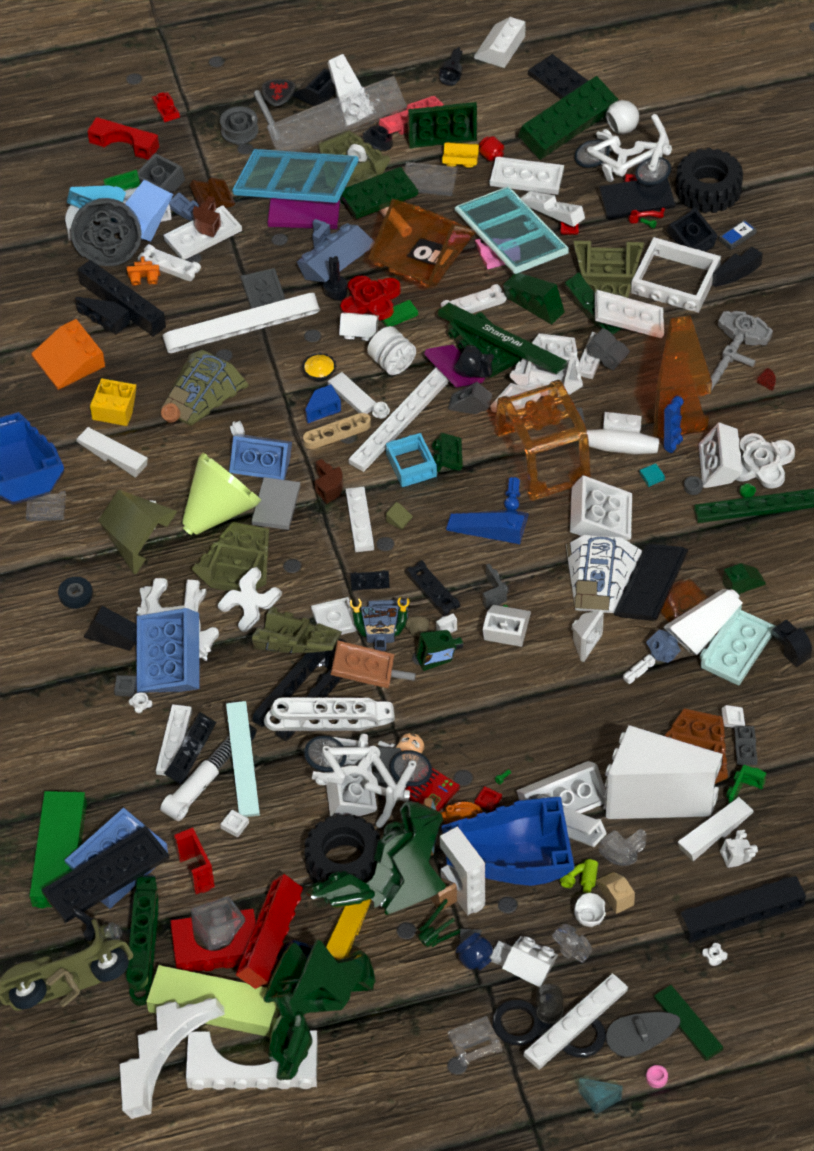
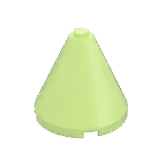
(215, 497)

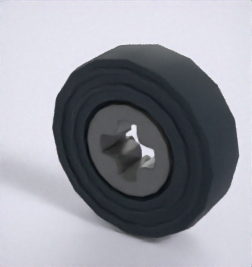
(78, 599)

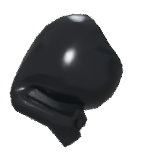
(474, 363)

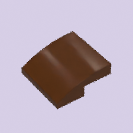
(215, 188)

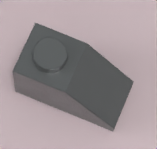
(471, 399)

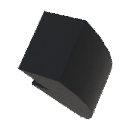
(737, 267)

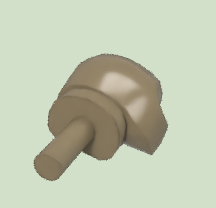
(417, 625)

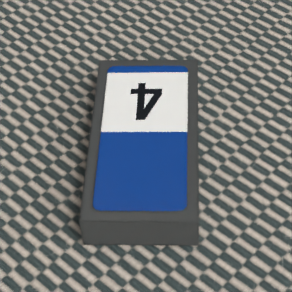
(737, 234)

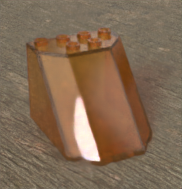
(402, 230)

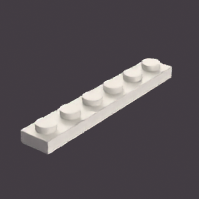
(575, 1021)

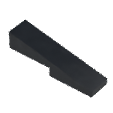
(190, 748)

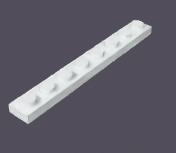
(398, 420)

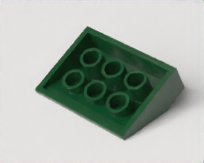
(442, 124)

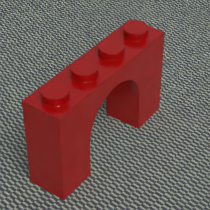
(193, 958)

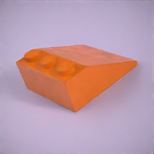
(69, 355)

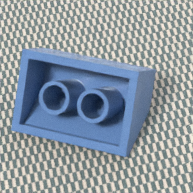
(260, 456)

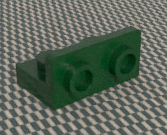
(448, 452)

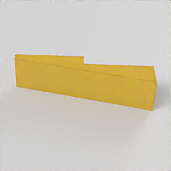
(347, 929)

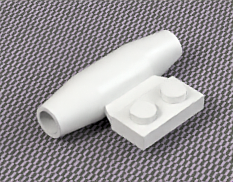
(622, 435)

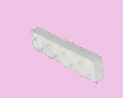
(359, 519)
(174, 735)

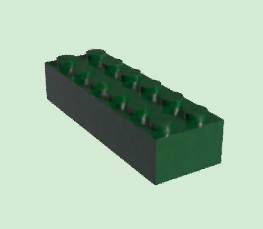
(567, 118)

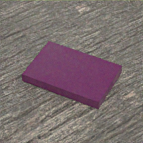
(445, 359)

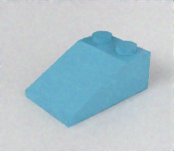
(81, 195)

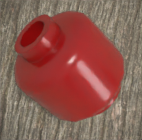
(491, 148)

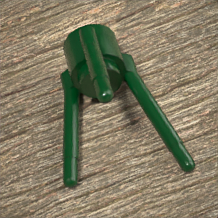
(429, 936)

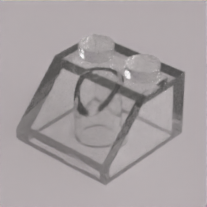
(217, 922)

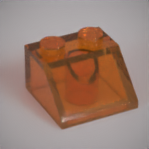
(682, 599)

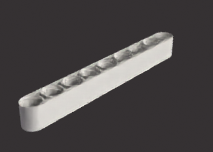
(241, 322)

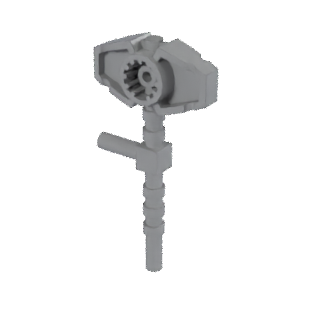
(741, 329)

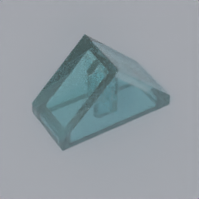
(599, 1094)

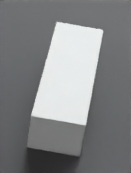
(547, 204)
(109, 449)
(714, 828)

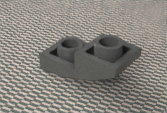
(745, 745)

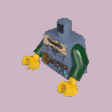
(380, 623)

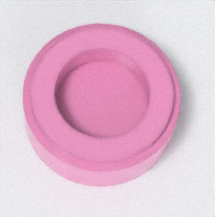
(657, 1076)

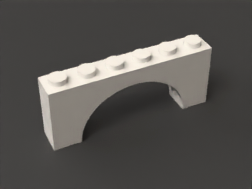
(210, 1070)

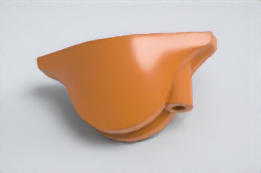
(460, 811)

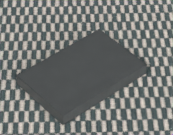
(262, 288)

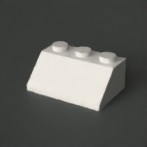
(502, 42)
(720, 456)

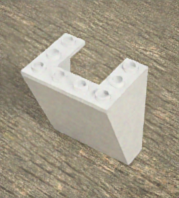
(660, 778)

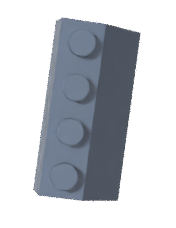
(346, 244)

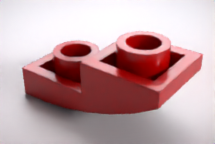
(165, 106)

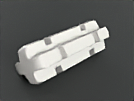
(638, 669)

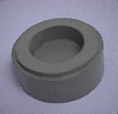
(693, 485)

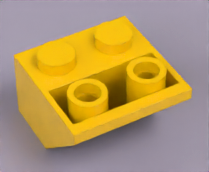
(113, 402)

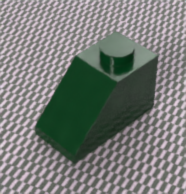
(742, 578)

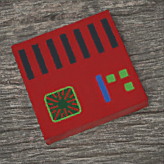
(438, 788)

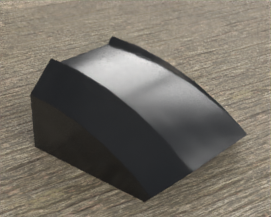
(693, 231)

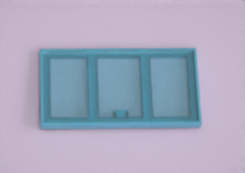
(295, 175)

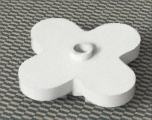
(764, 460)

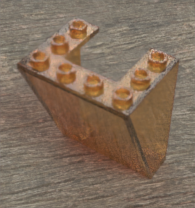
(683, 375)

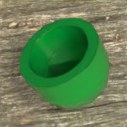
(747, 490)

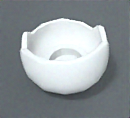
(589, 909)

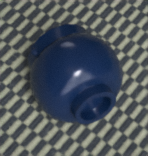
(475, 952)

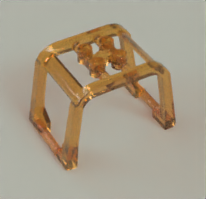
(538, 416)

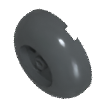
(111, 250)

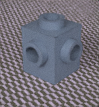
(663, 646)

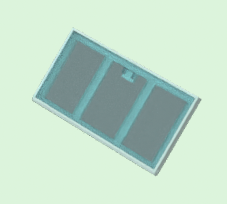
(512, 230)

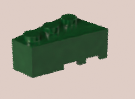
(535, 296)

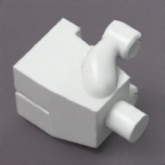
(738, 851)

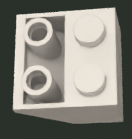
(506, 625)
(530, 960)

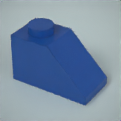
(322, 404)

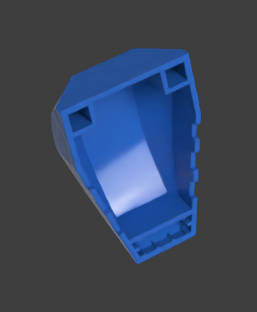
(27, 461)
(520, 841)

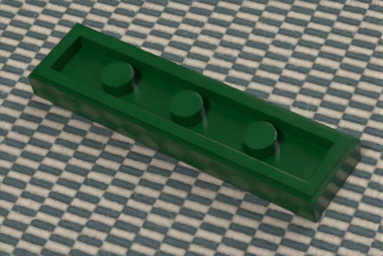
(690, 1023)

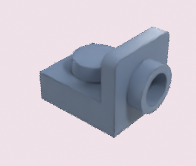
(321, 231)

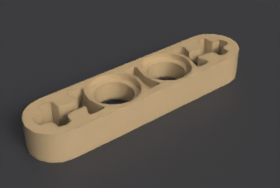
(338, 433)

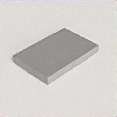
(276, 504)

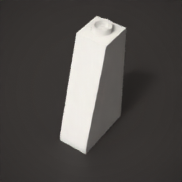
(704, 620)

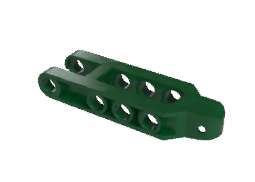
(141, 966)

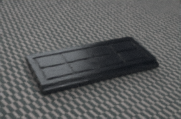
(651, 582)

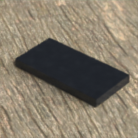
(627, 196)

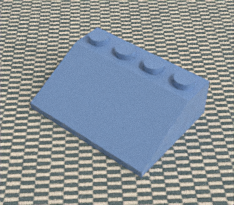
(168, 651)
(111, 833)

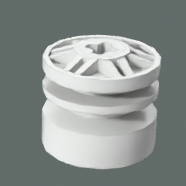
(391, 350)

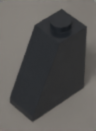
(112, 629)

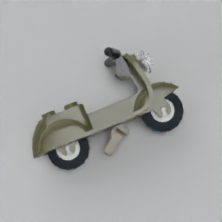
(45, 980)

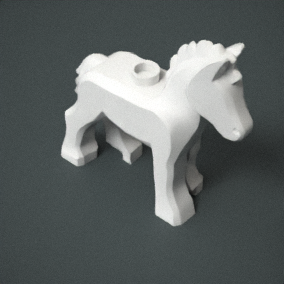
(193, 598)

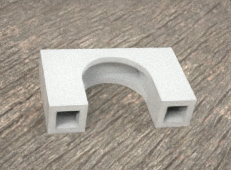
(468, 871)

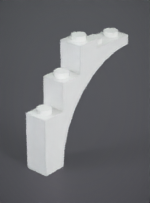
(173, 1025)

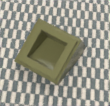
(398, 516)

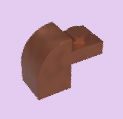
(206, 219)
(330, 483)

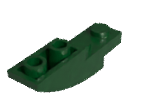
(585, 299)

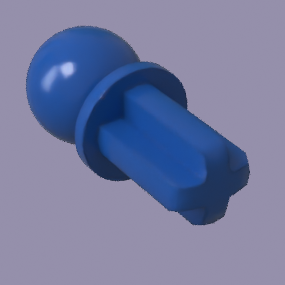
(512, 502)

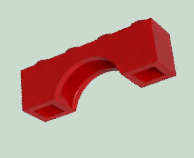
(106, 132)

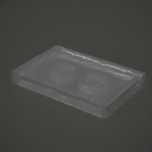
(432, 178)

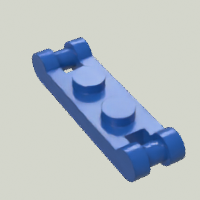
(672, 424)

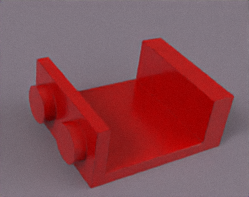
(188, 847)

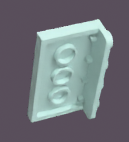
(736, 646)

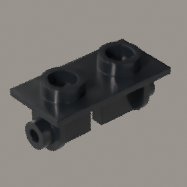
(370, 580)

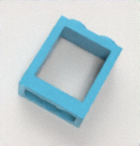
(414, 473)

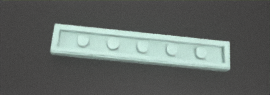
(242, 759)

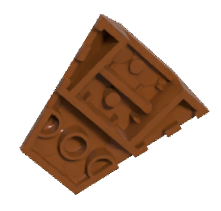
(701, 731)

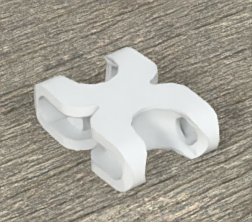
(249, 599)

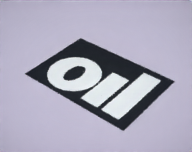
(426, 251)

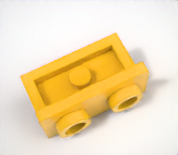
(460, 154)

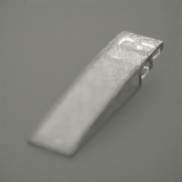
(337, 116)

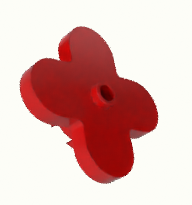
(371, 296)

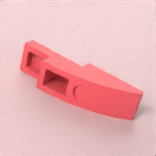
(398, 121)

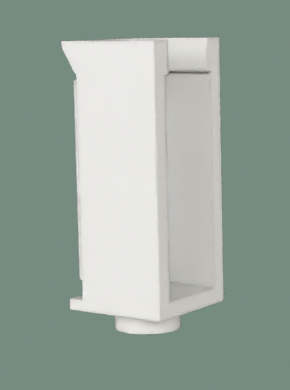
(583, 828)

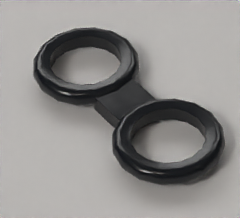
(541, 1028)

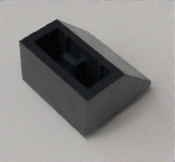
(316, 88)

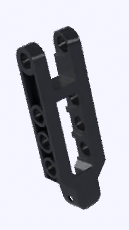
(295, 680)

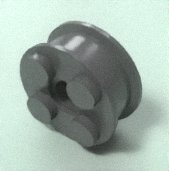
(239, 125)

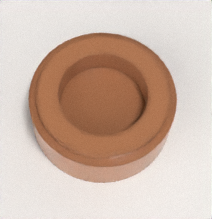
(170, 413)

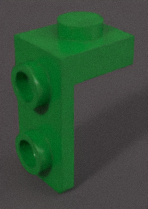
(748, 775)

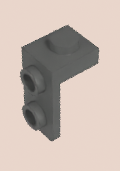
(499, 593)

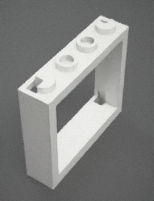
(679, 254)

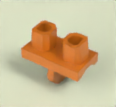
(143, 269)

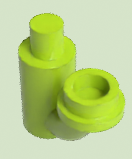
(588, 879)

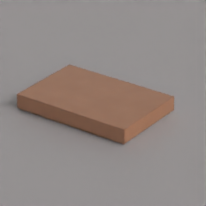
(362, 664)

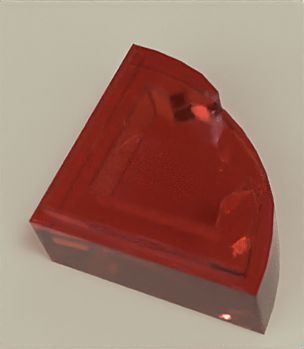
(767, 379)

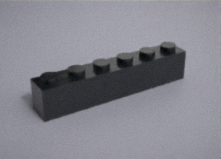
(111, 289)
(742, 909)

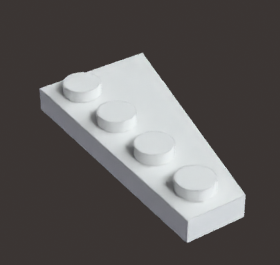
(343, 76)

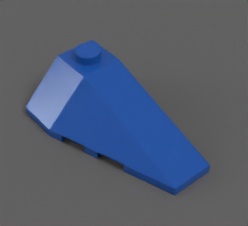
(496, 525)

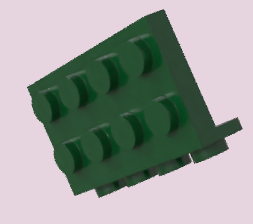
(378, 192)
(502, 359)

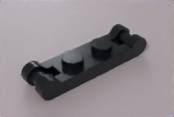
(432, 588)

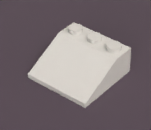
(600, 509)

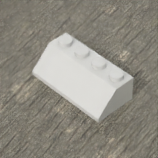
(578, 787)
(351, 795)

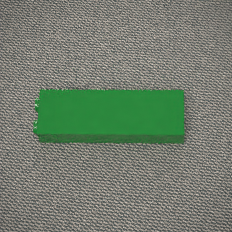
(58, 838)

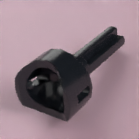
(451, 70)
(337, 285)

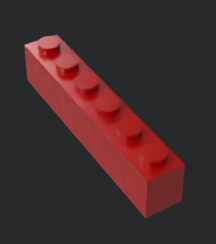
(269, 932)

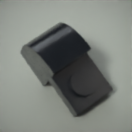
(796, 642)

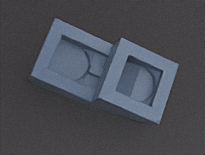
(183, 206)

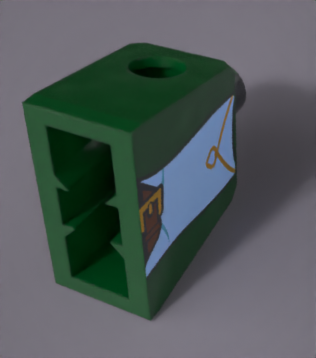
(436, 648)

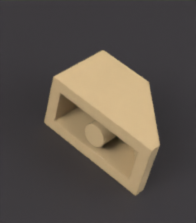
(616, 891)

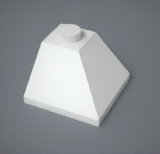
(587, 632)

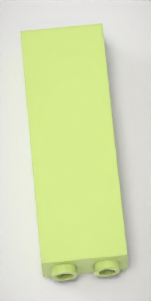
(241, 1002)

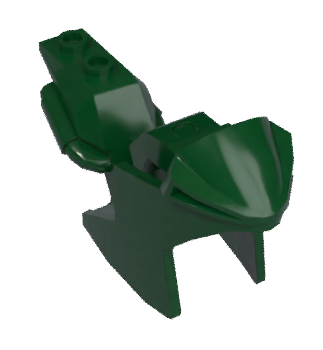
(401, 868)
(301, 988)

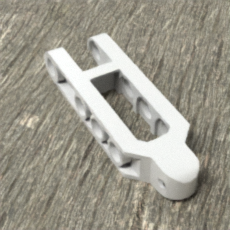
(301, 710)

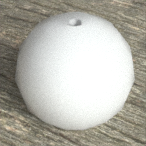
(622, 116)

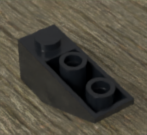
(105, 313)

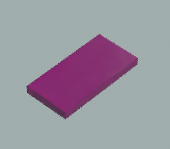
(302, 213)

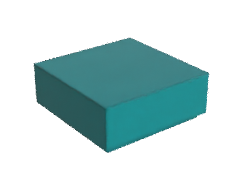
(652, 475)

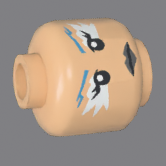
(411, 742)

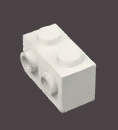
(358, 325)

